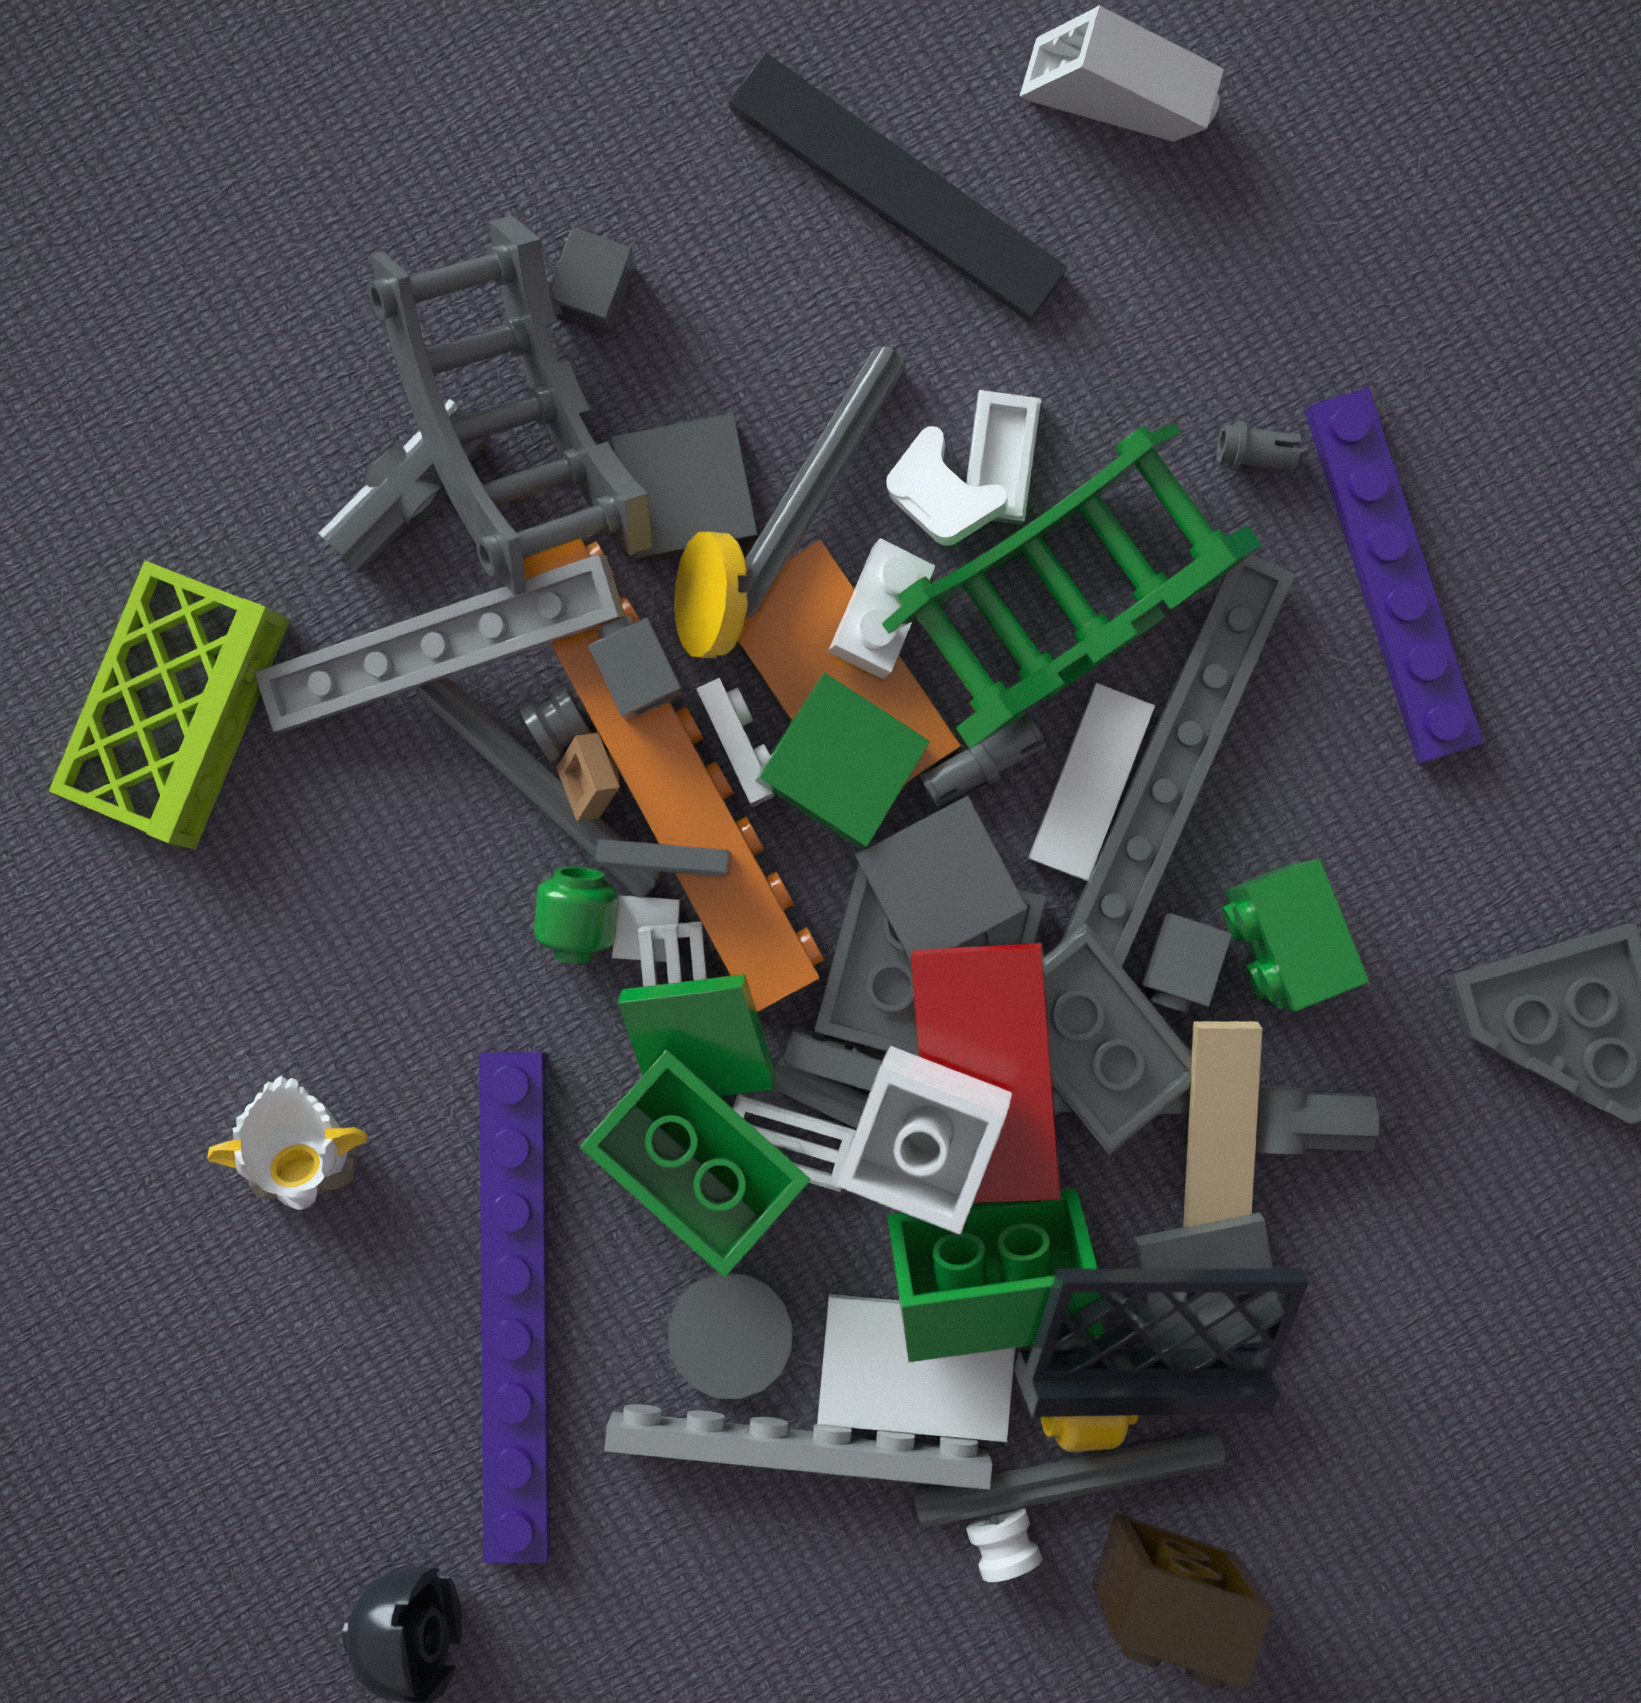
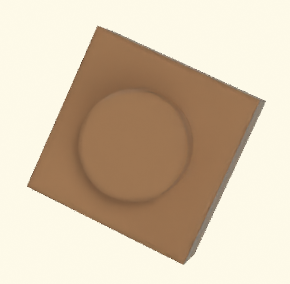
(588, 776)

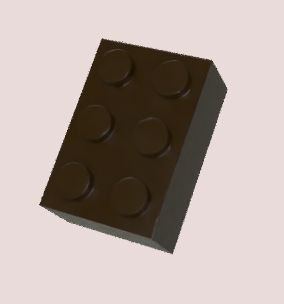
(1180, 1603)

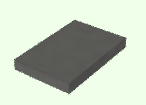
(1108, 1043)

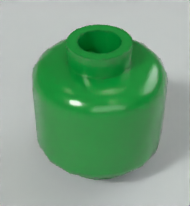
(575, 914)

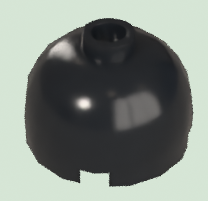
(403, 1635)

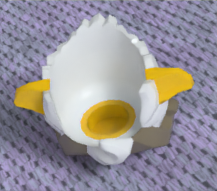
(290, 1146)

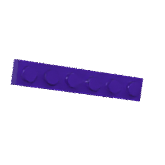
(1393, 575)

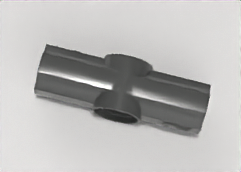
(396, 494)

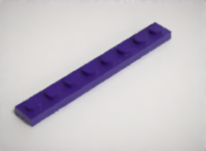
(514, 1307)

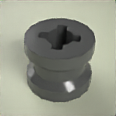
(555, 723)

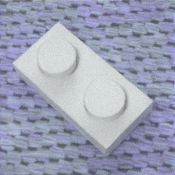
(860, 634)
(729, 716)

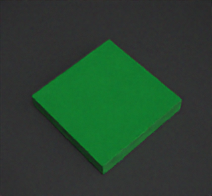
(842, 761)
(706, 1027)

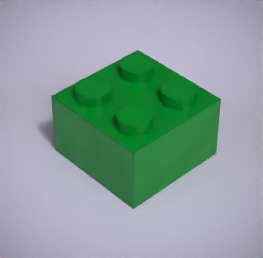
(1293, 936)

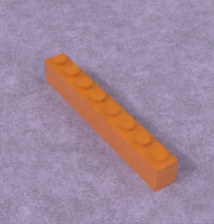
(688, 809)

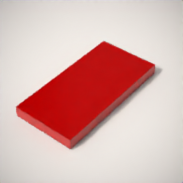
(989, 1020)

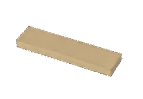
(1222, 1121)

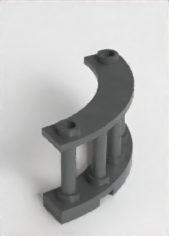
(554, 400)

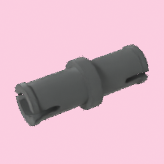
(982, 762)

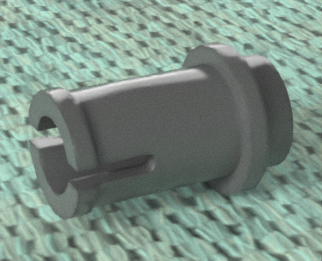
(1257, 448)

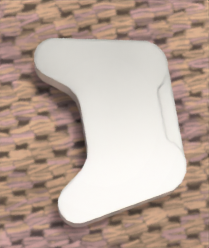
(939, 498)

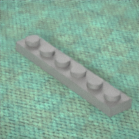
(440, 644)
(772, 1445)

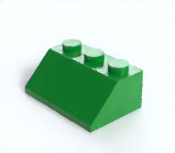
(695, 1163)

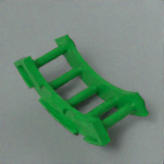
(1097, 636)

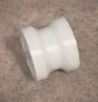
(1004, 1545)

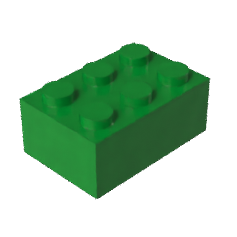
(991, 1279)

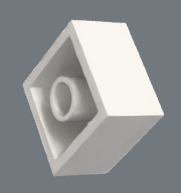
(924, 1139)

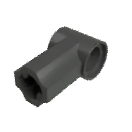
(1298, 1120)

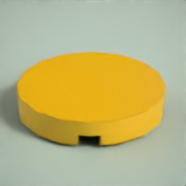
(707, 595)

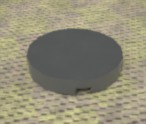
(730, 1335)

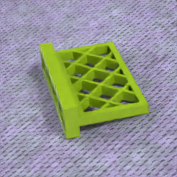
(208, 737)

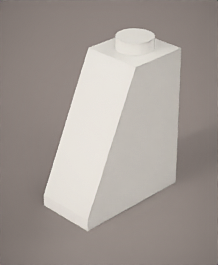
(1123, 77)

